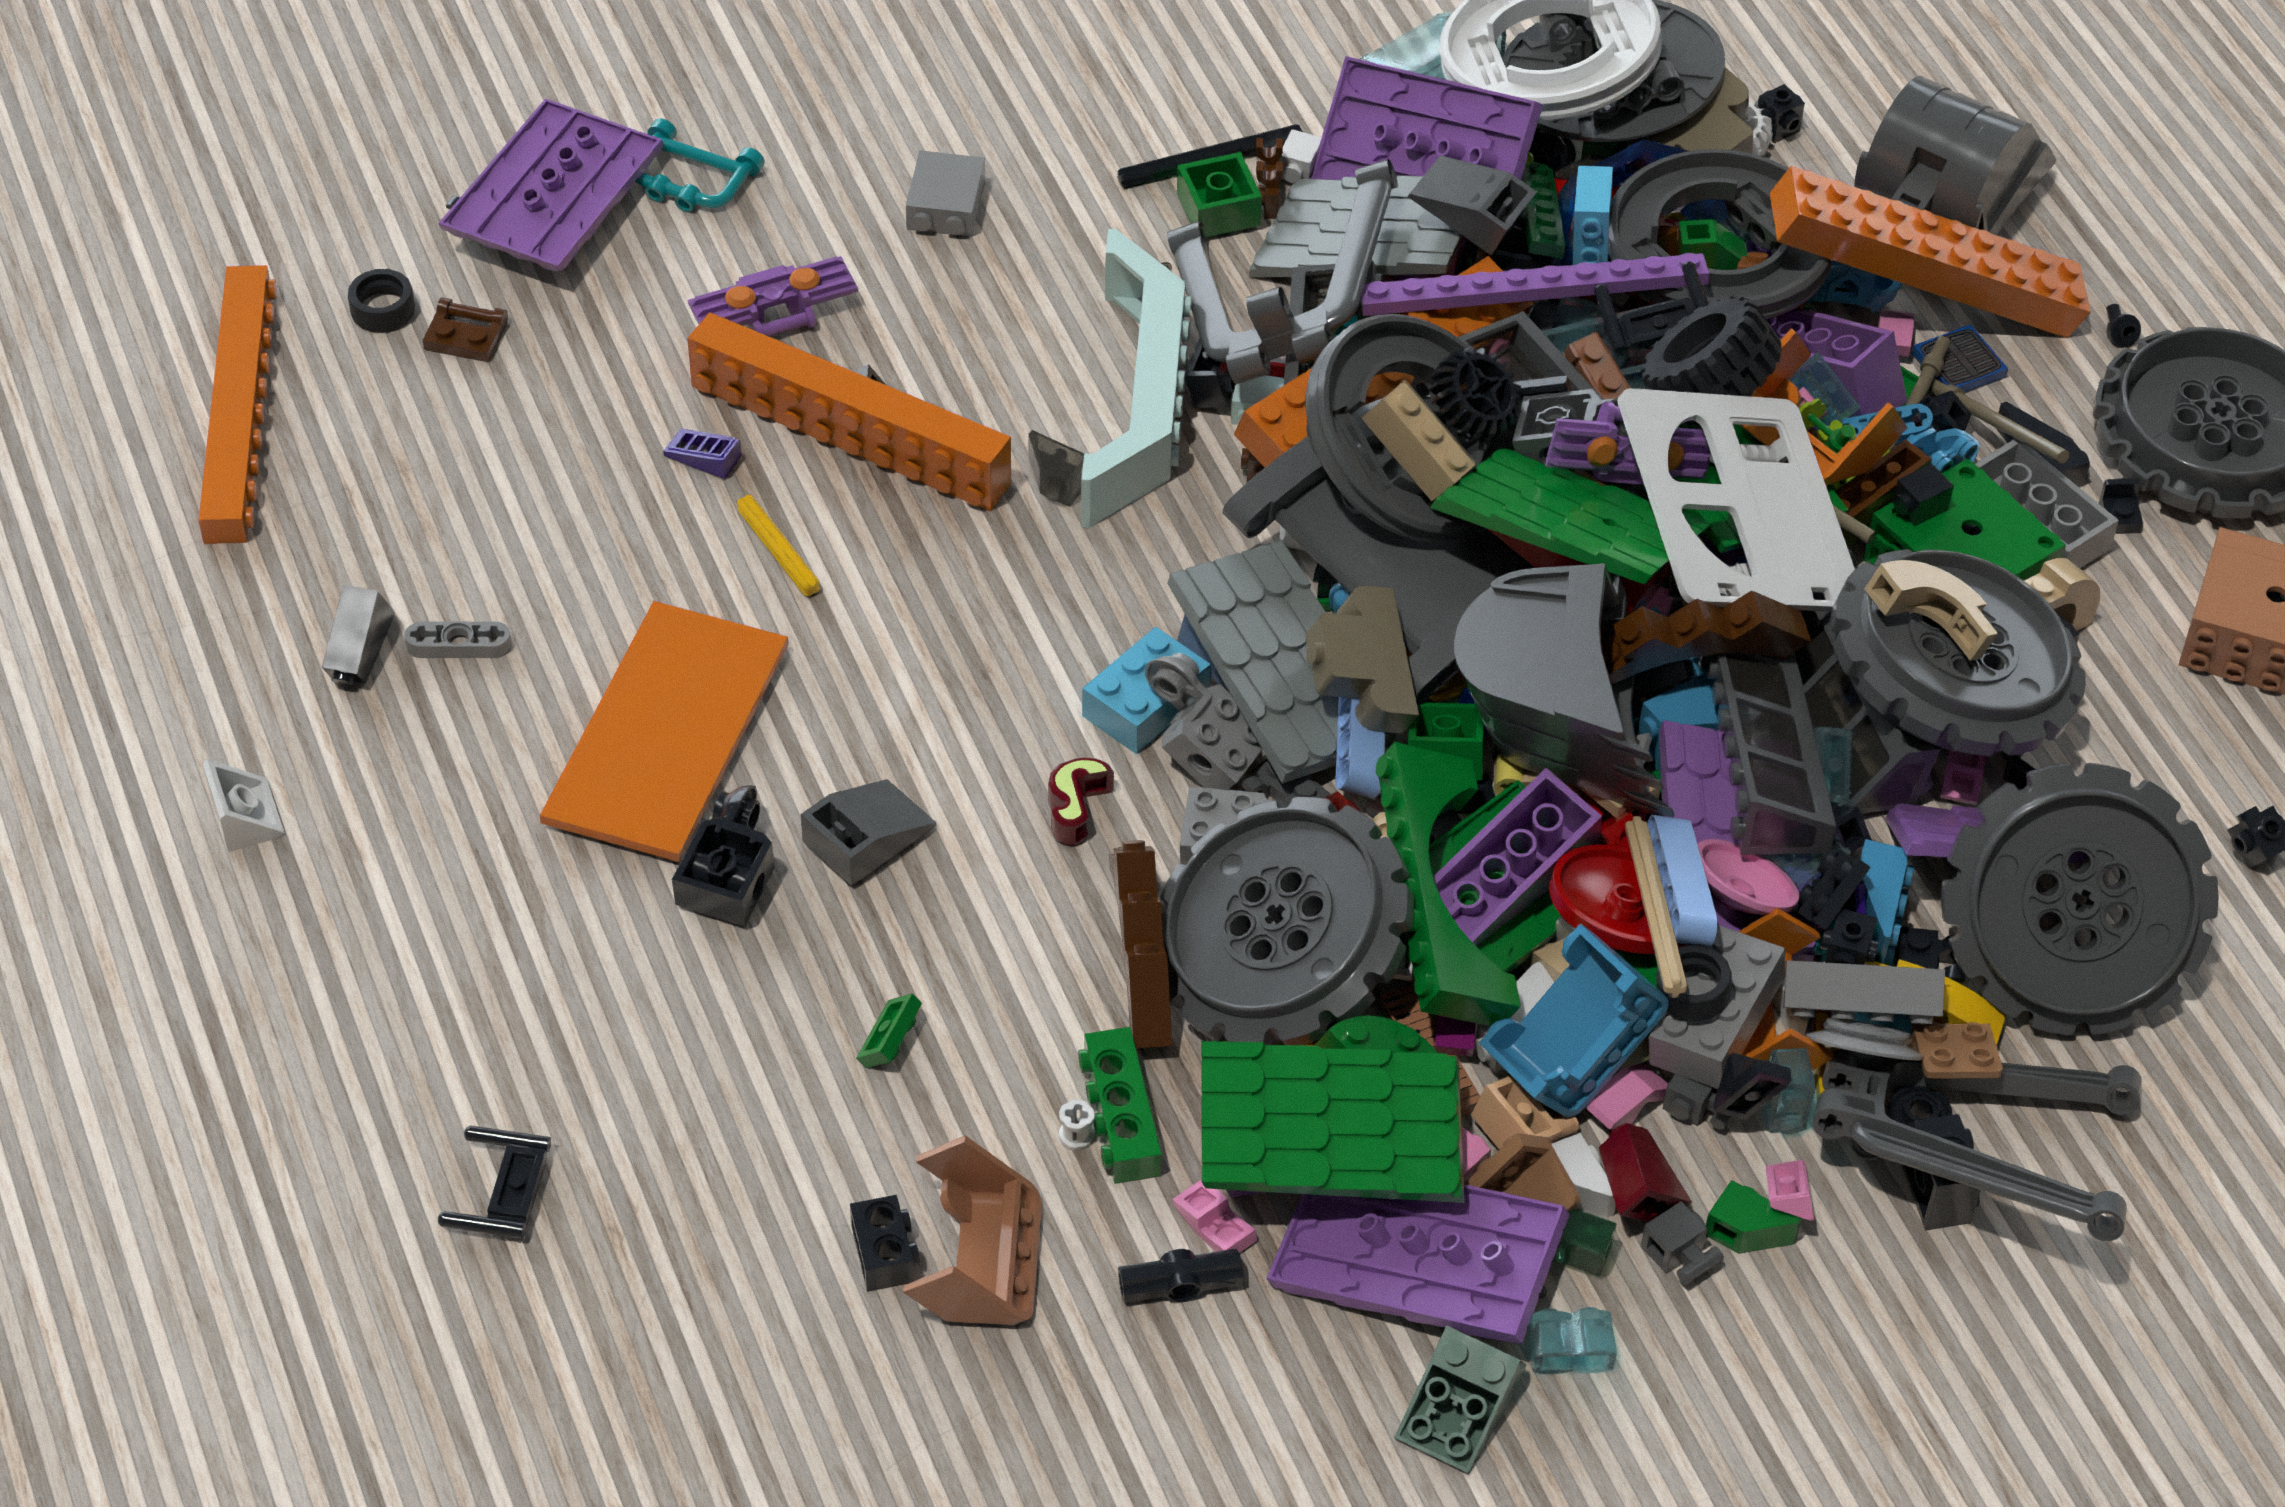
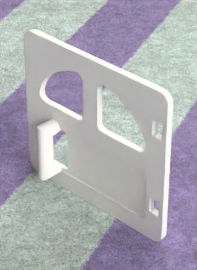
(1775, 505)

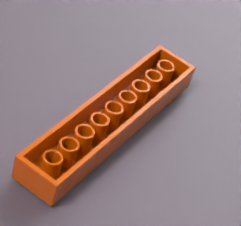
(1928, 252)
(850, 411)
(1281, 417)

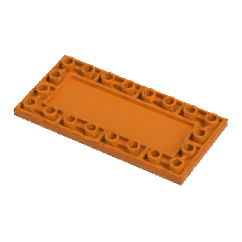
(665, 731)

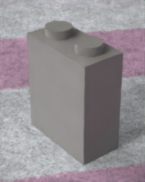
(945, 193)

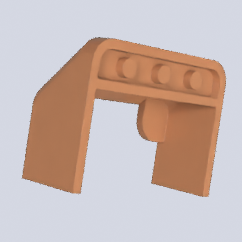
(996, 1238)

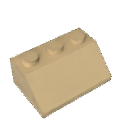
(1418, 440)

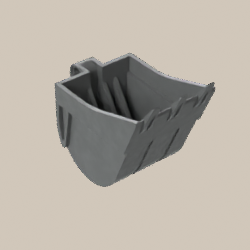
(1953, 157)
(1543, 682)

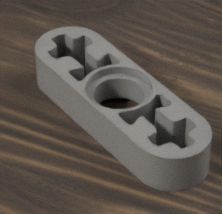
(469, 649)

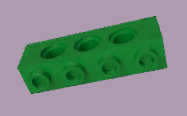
(1126, 1157)

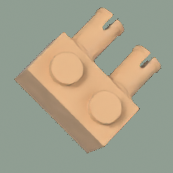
(1509, 1109)

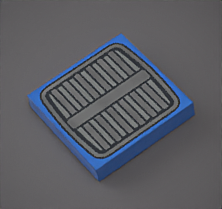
(1967, 361)

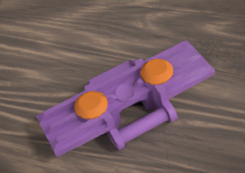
(789, 285)
(1611, 457)

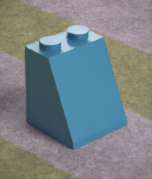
(1684, 704)

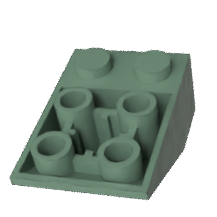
(1460, 1399)

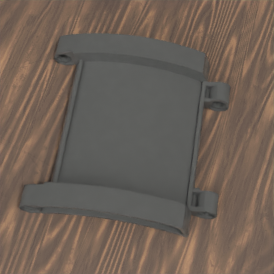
(1429, 579)

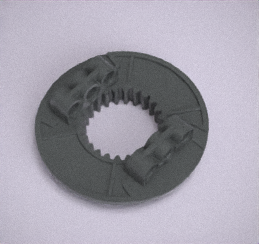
(1676, 89)

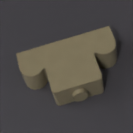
(1714, 126)
(1365, 658)

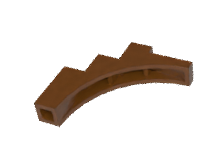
(1700, 629)
(1142, 941)

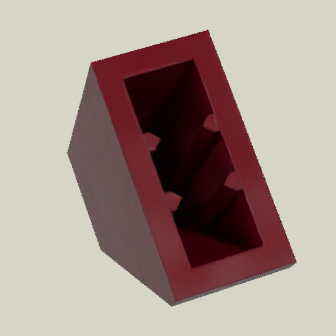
(1640, 1174)

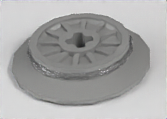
(1866, 1039)

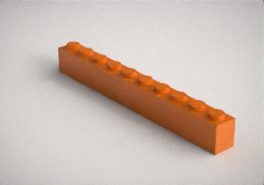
(237, 405)

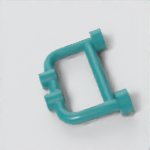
(747, 163)

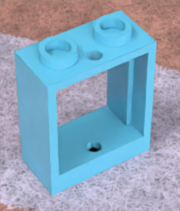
(1592, 214)

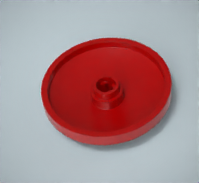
(1603, 894)

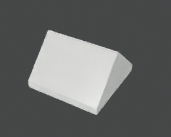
(242, 805)

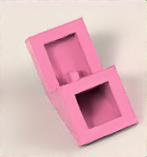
(1626, 1095)

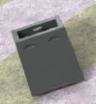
(1473, 200)
(863, 827)

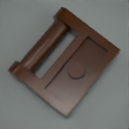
(463, 338)

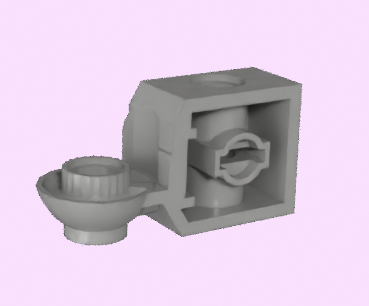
(1209, 730)
(1209, 808)

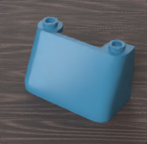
(1579, 1026)

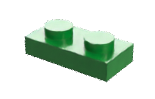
(889, 1030)

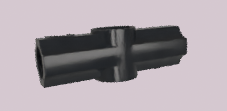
(1180, 1275)

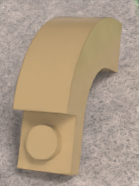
(2067, 591)
(1935, 594)

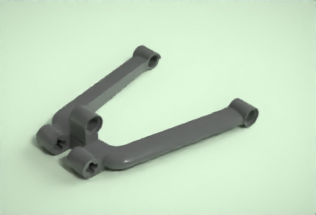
(1276, 329)
(1854, 1108)

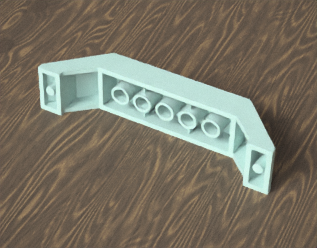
(1144, 454)

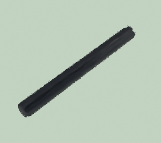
(1168, 165)

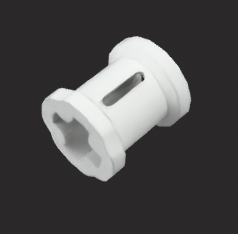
(1081, 1125)

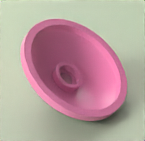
(1746, 881)

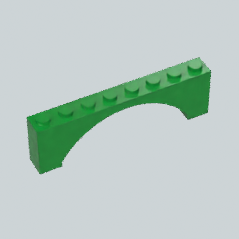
(1448, 969)

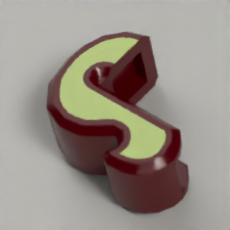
(1066, 791)

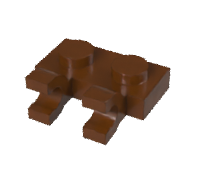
(1270, 175)

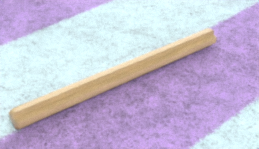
(1655, 907)

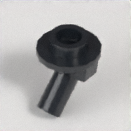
(2122, 328)

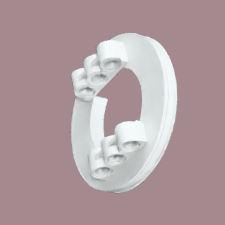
(1623, 32)

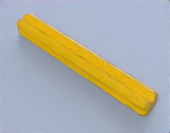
(778, 545)

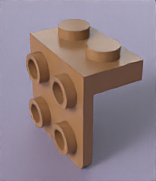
(1957, 1050)
(1527, 1169)

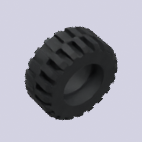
(1714, 351)

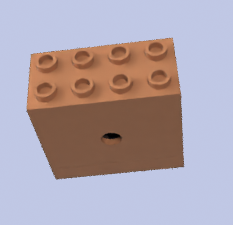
(2241, 613)

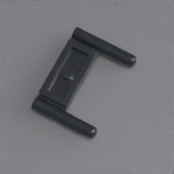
(1648, 325)
(514, 1187)

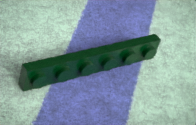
(1543, 215)

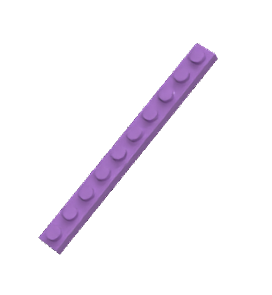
(1528, 284)

